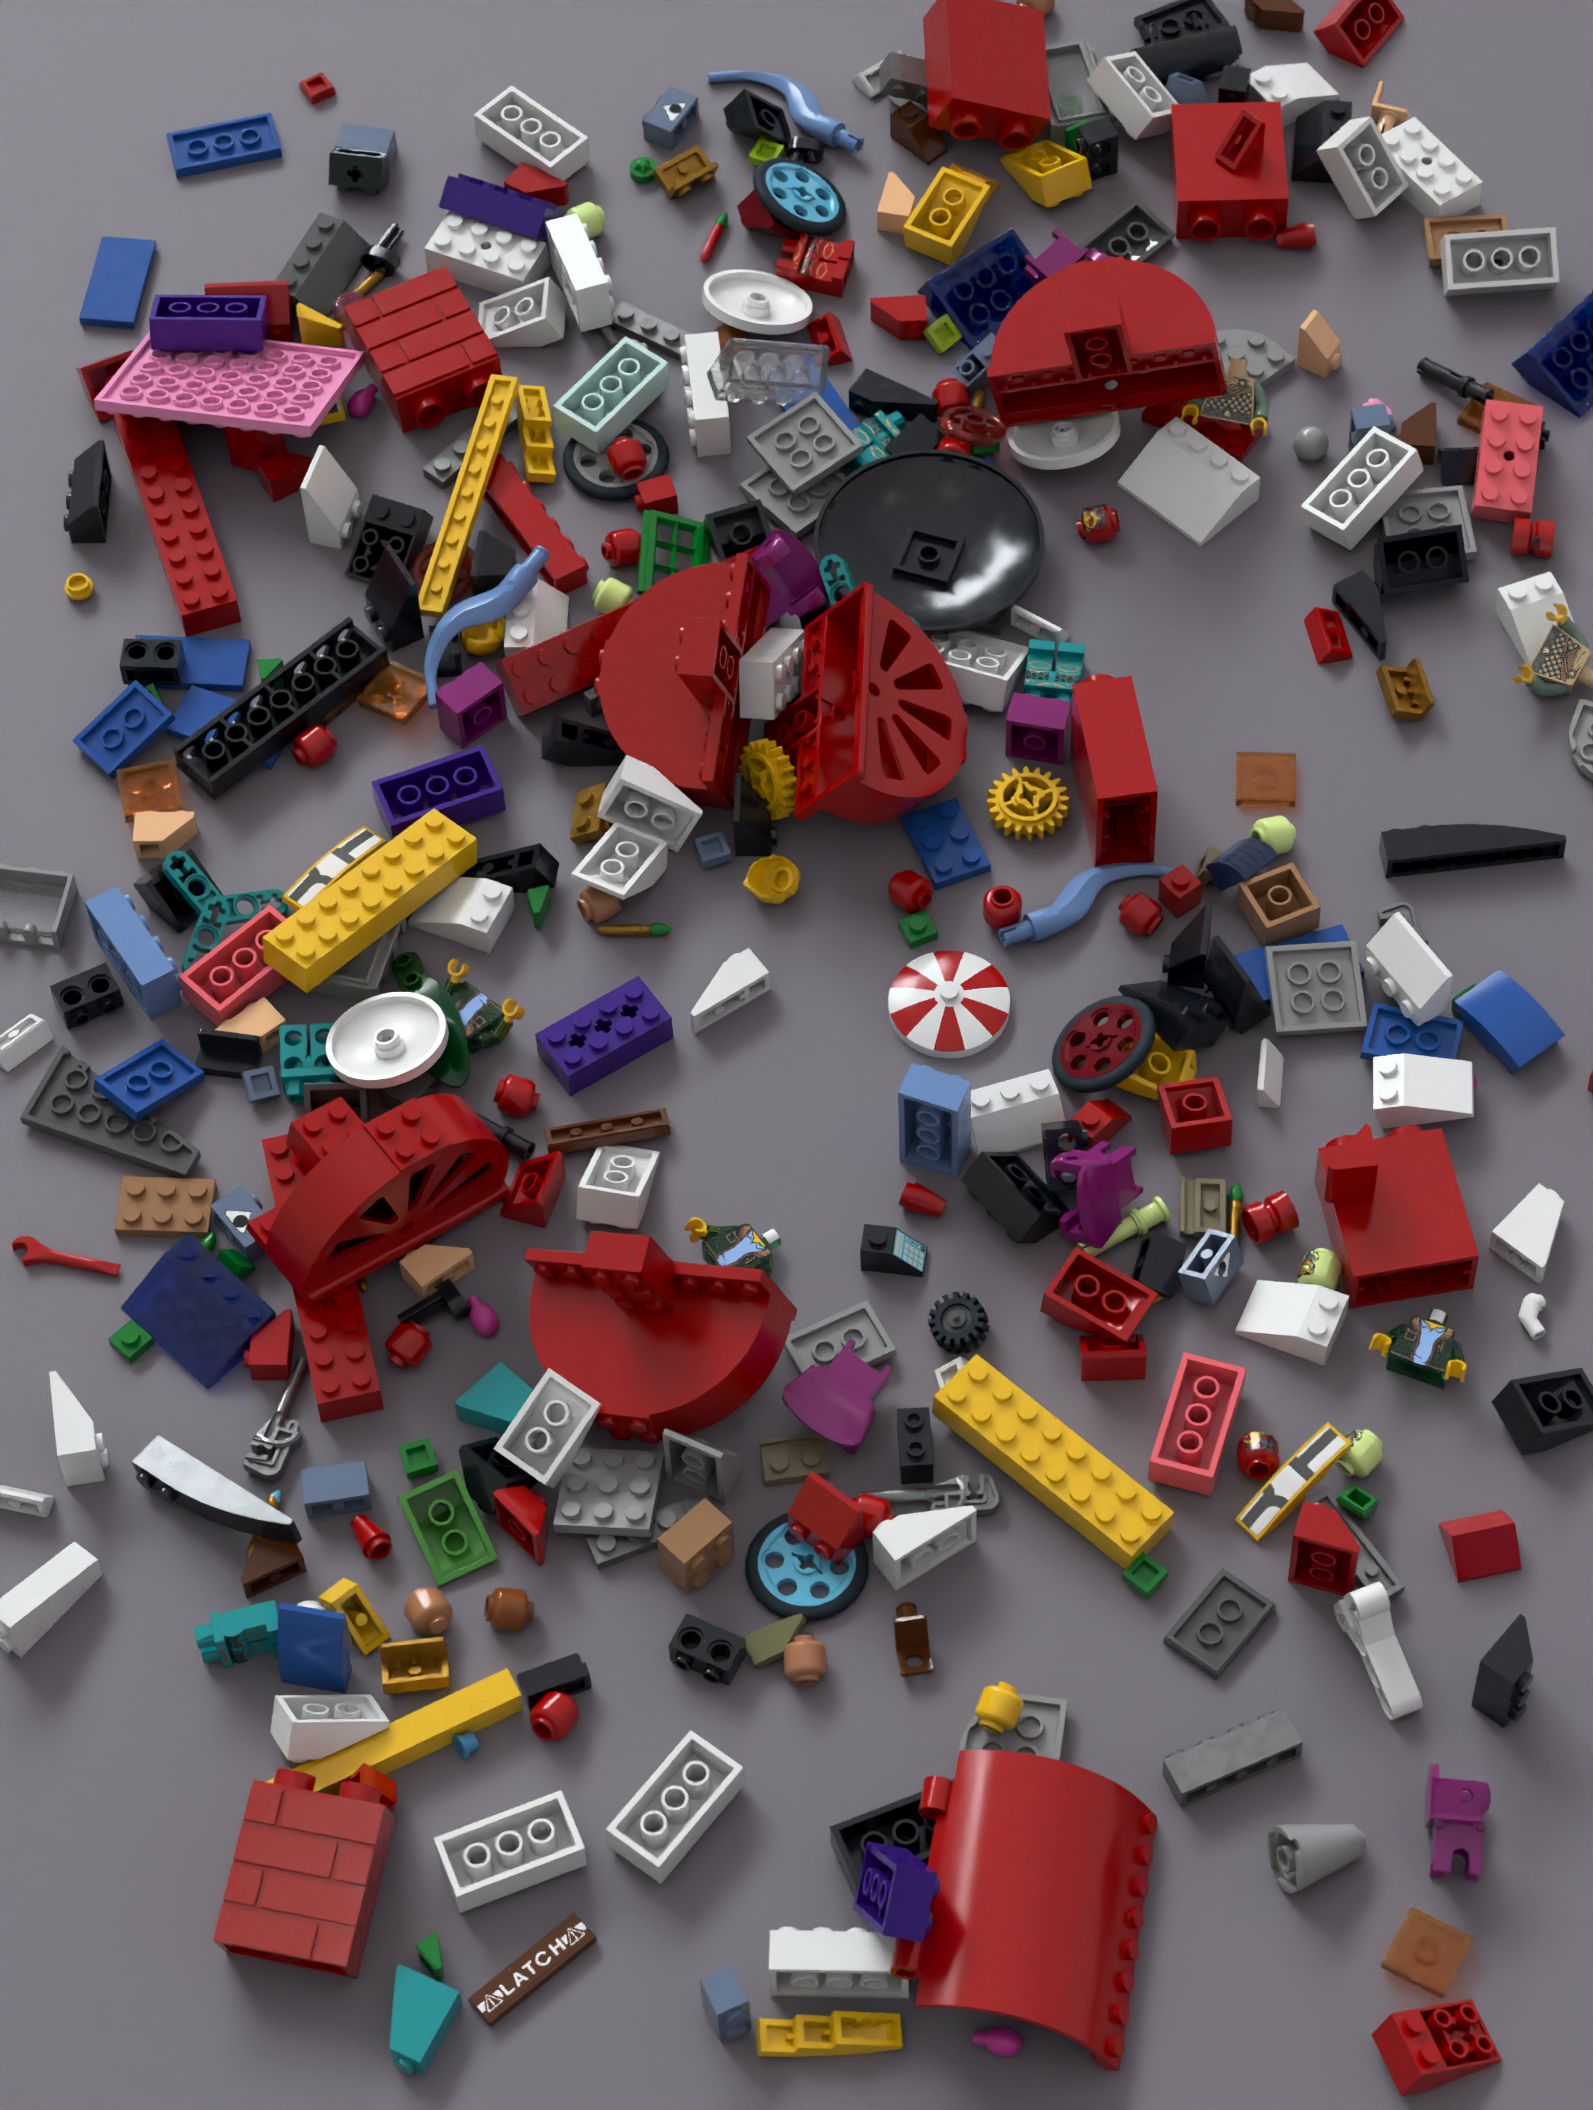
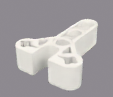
(1369, 1624)

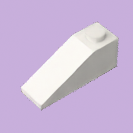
(733, 986)

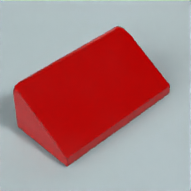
(828, 331)
(1327, 636)

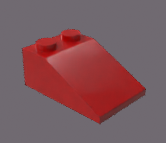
(1096, 1298)

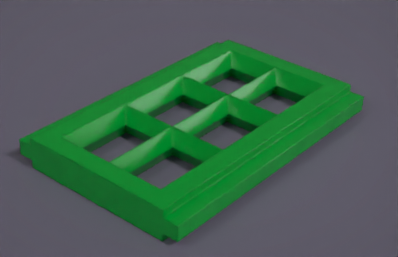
(649, 543)

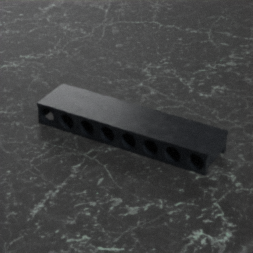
(282, 712)

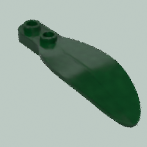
(454, 1063)

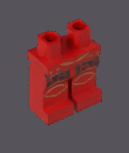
(817, 264)

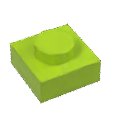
(764, 151)
(942, 334)

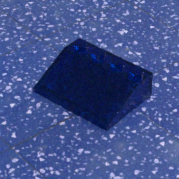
(980, 288)
(1563, 360)
(198, 1310)

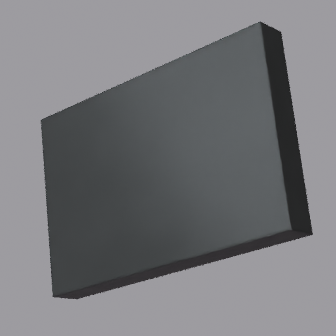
(1219, 1623)

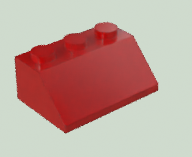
(1358, 28)
(278, 304)
(1323, 1551)

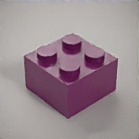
(471, 705)
(1038, 728)

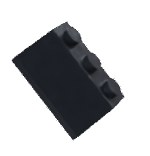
(1311, 132)
(89, 496)
(1420, 560)
(1014, 1196)
(1505, 1675)

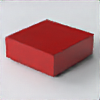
(317, 88)

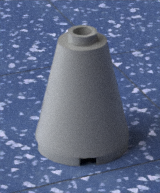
(1312, 1851)

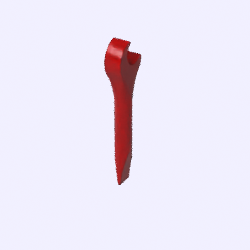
(41, 1254)

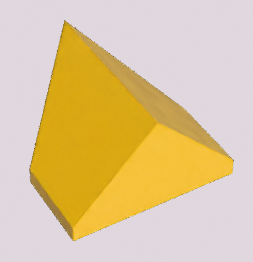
(319, 329)

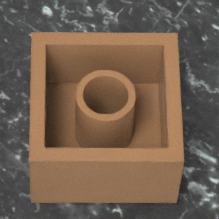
(1278, 905)
(696, 1546)

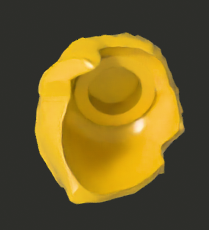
(483, 638)
(772, 879)

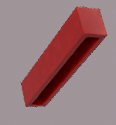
(531, 526)

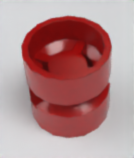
(1522, 537)
(1266, 1219)

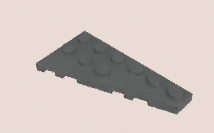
(76, 1111)

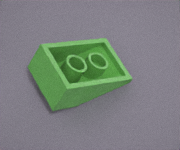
(447, 1527)

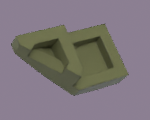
(768, 1642)

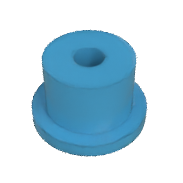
(465, 1744)

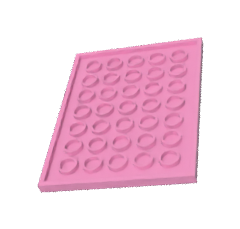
(272, 390)

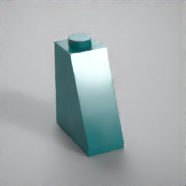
(493, 1400)
(420, 2018)

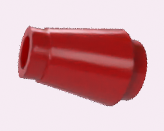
(1297, 236)
(921, 1200)
(371, 1538)

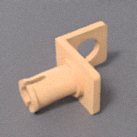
(1386, 115)

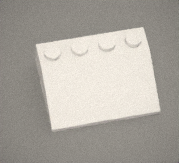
(1190, 482)
(982, 667)

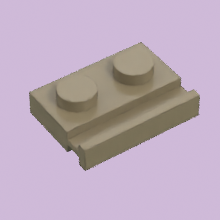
(1202, 1206)
(793, 1458)

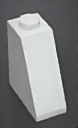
(1529, 1232)

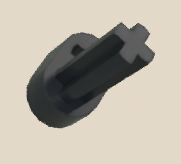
(805, 150)
(381, 253)
(445, 1297)

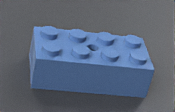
(134, 951)
(934, 1120)

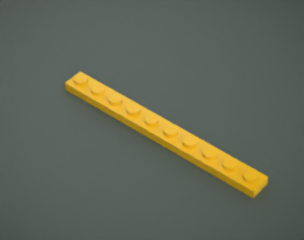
(467, 495)

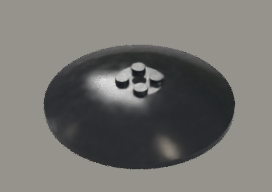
(940, 505)

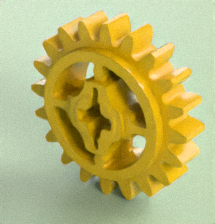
(770, 776)
(1031, 796)

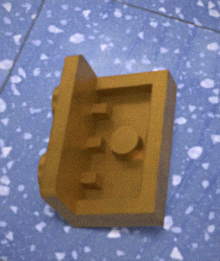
(684, 172)
(1406, 691)
(585, 823)
(414, 1665)

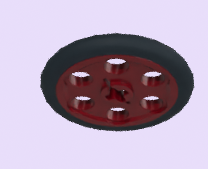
(1103, 1044)

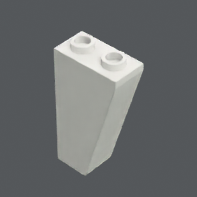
(45, 1597)

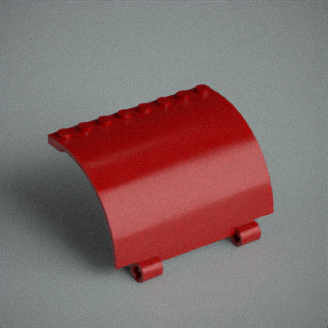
(1034, 1896)

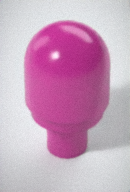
(362, 401)
(482, 1317)
(999, 2040)

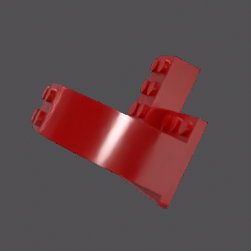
(1102, 326)
(675, 675)
(873, 715)
(361, 1163)
(655, 1334)

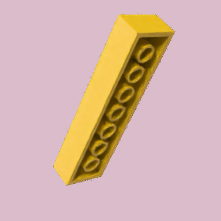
(369, 900)
(1052, 1462)

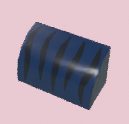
(1240, 862)

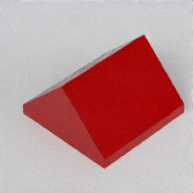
(252, 446)
(1354, 1170)
(535, 1190)
(1111, 1360)
(1481, 1545)

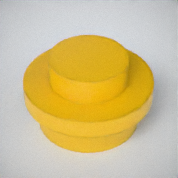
(78, 586)

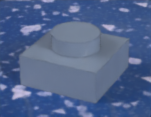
(712, 849)
(260, 1084)

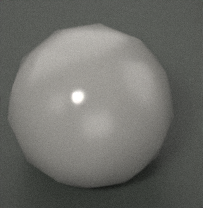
(1311, 443)

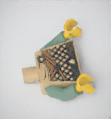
(1241, 404)
(1559, 660)

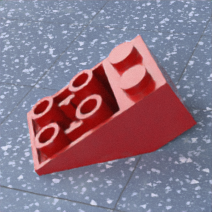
(1434, 2045)

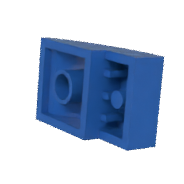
(1508, 1020)
(314, 1648)

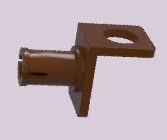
(911, 1640)

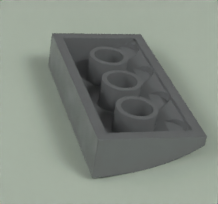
(1130, 234)

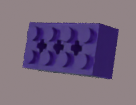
(498, 206)
(209, 323)
(456, 786)
(604, 1035)
(896, 1892)

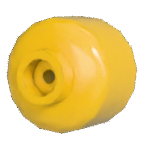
(999, 1708)

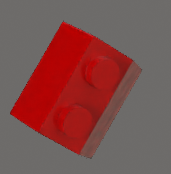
(1194, 1115)
(826, 1519)

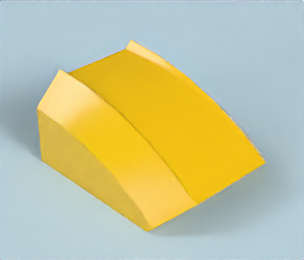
(1160, 1067)

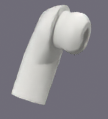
(1528, 1315)

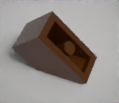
(1275, 14)
(911, 129)
(1420, 433)
(271, 1565)

